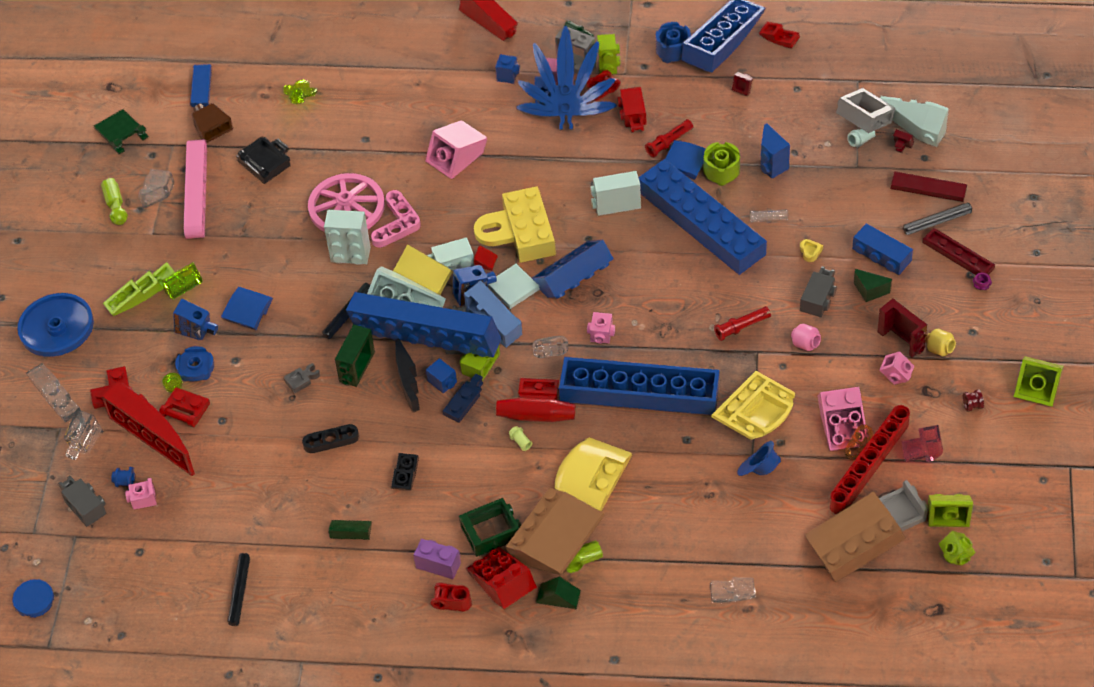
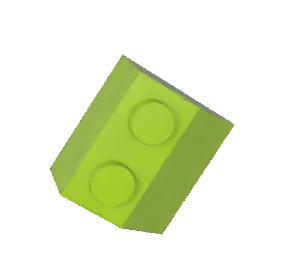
(1038, 381)
(949, 510)

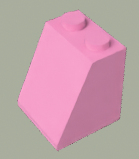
(454, 148)

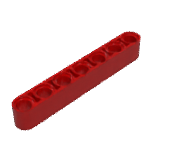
(897, 423)

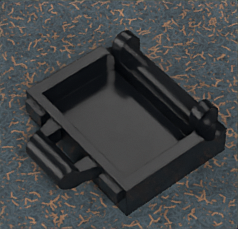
(264, 158)

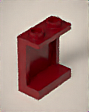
(904, 324)

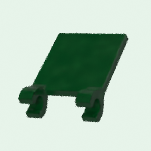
(118, 128)

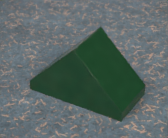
(871, 285)
(558, 593)

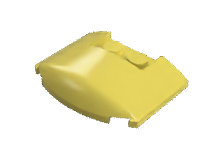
(756, 407)
(592, 471)

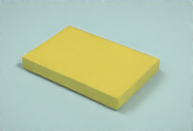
(423, 270)

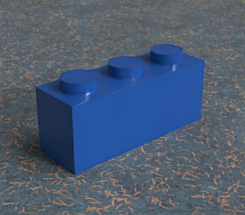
(882, 249)

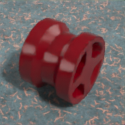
(973, 400)

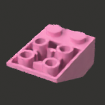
(841, 415)

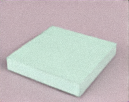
(513, 286)

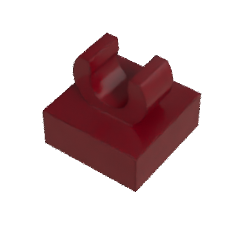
(742, 83)
(902, 139)

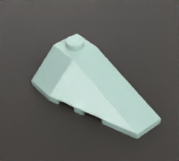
(923, 121)

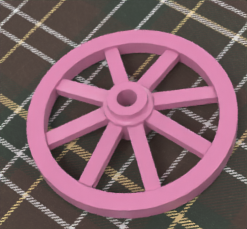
(346, 199)

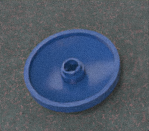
(55, 324)

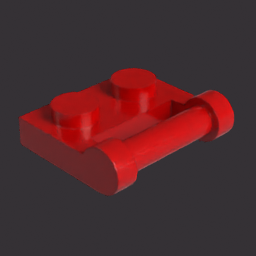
(186, 402)

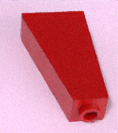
(490, 16)

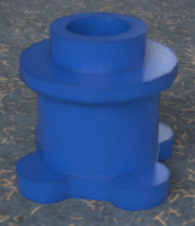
(123, 477)

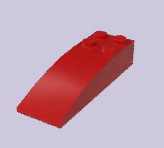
(146, 423)

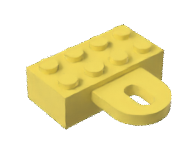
(520, 222)

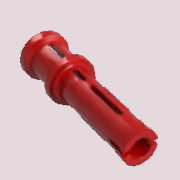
(663, 141)
(734, 325)

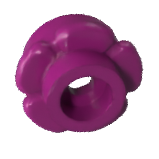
(982, 281)

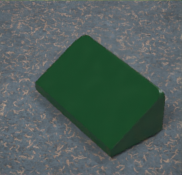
(350, 529)

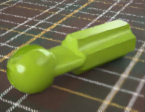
(114, 201)

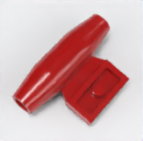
(536, 403)

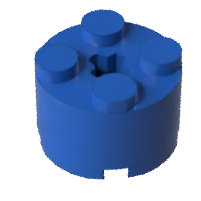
(670, 41)

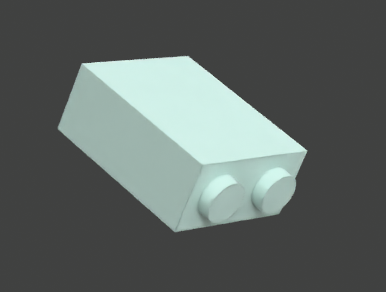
(616, 193)

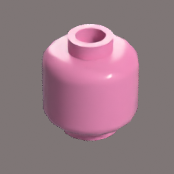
(806, 337)

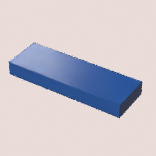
(201, 85)

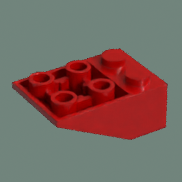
(502, 577)

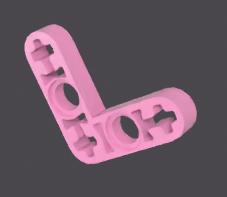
(402, 219)

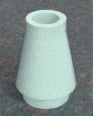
(859, 137)

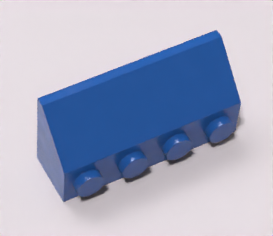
(573, 268)

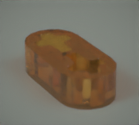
(854, 439)

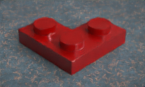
(114, 375)

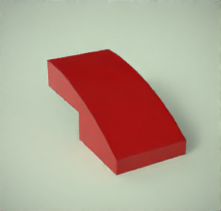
(775, 33)

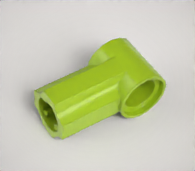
(588, 553)

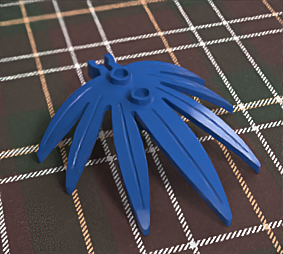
(565, 96)

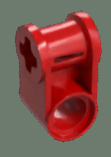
(602, 77)
(448, 597)

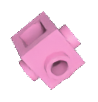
(601, 328)
(897, 368)

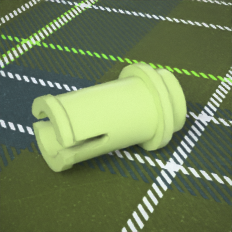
(520, 438)

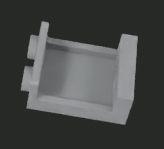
(906, 506)

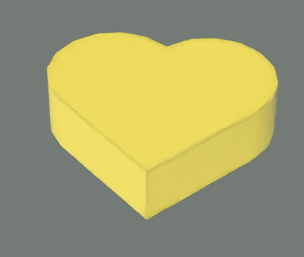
(810, 250)

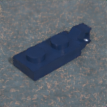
(464, 399)

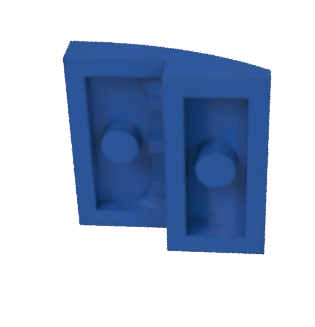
(686, 158)
(246, 308)

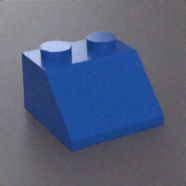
(774, 153)

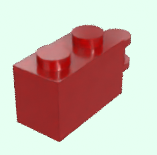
(633, 108)

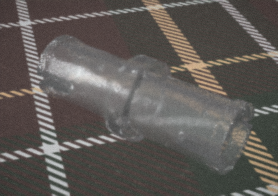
(769, 215)

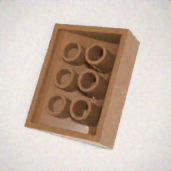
(554, 532)
(855, 536)

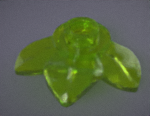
(299, 91)

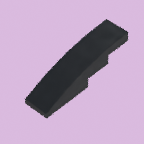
(407, 372)

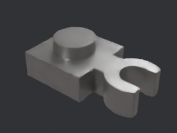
(300, 379)

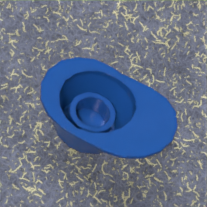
(761, 462)

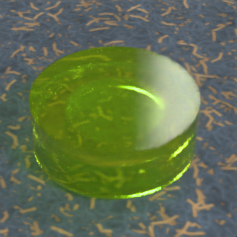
(171, 381)

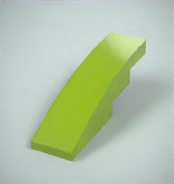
(137, 292)

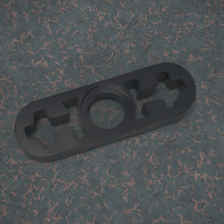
(343, 430)

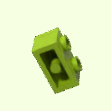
(607, 53)

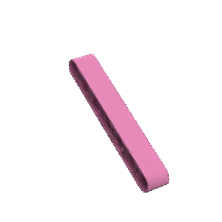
(195, 189)

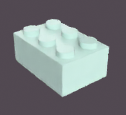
(347, 236)

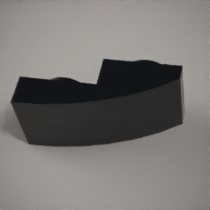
(405, 471)

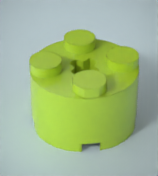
(721, 163)

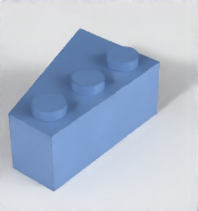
(484, 302)

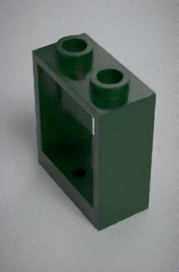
(354, 355)
(485, 513)

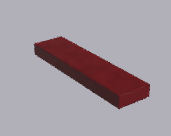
(928, 186)
(957, 252)

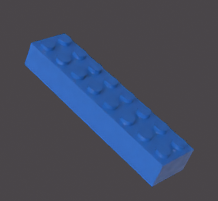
(702, 216)
(425, 324)
(639, 385)

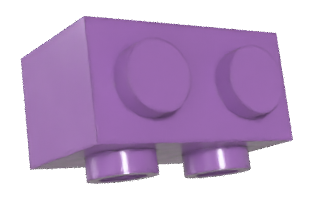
(437, 558)

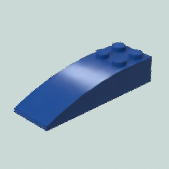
(721, 34)

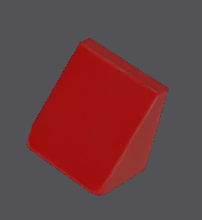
(485, 258)

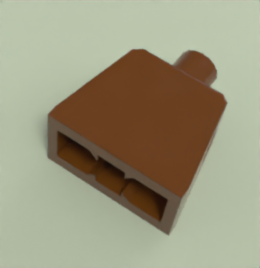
(211, 122)

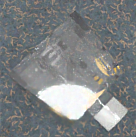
(82, 434)

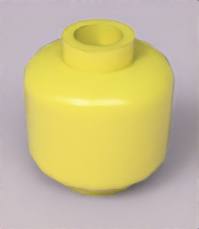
(940, 342)

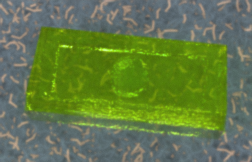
(182, 281)

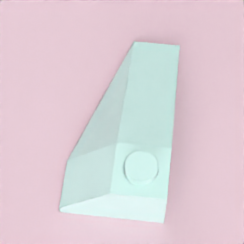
(395, 286)

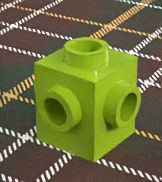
(957, 548)

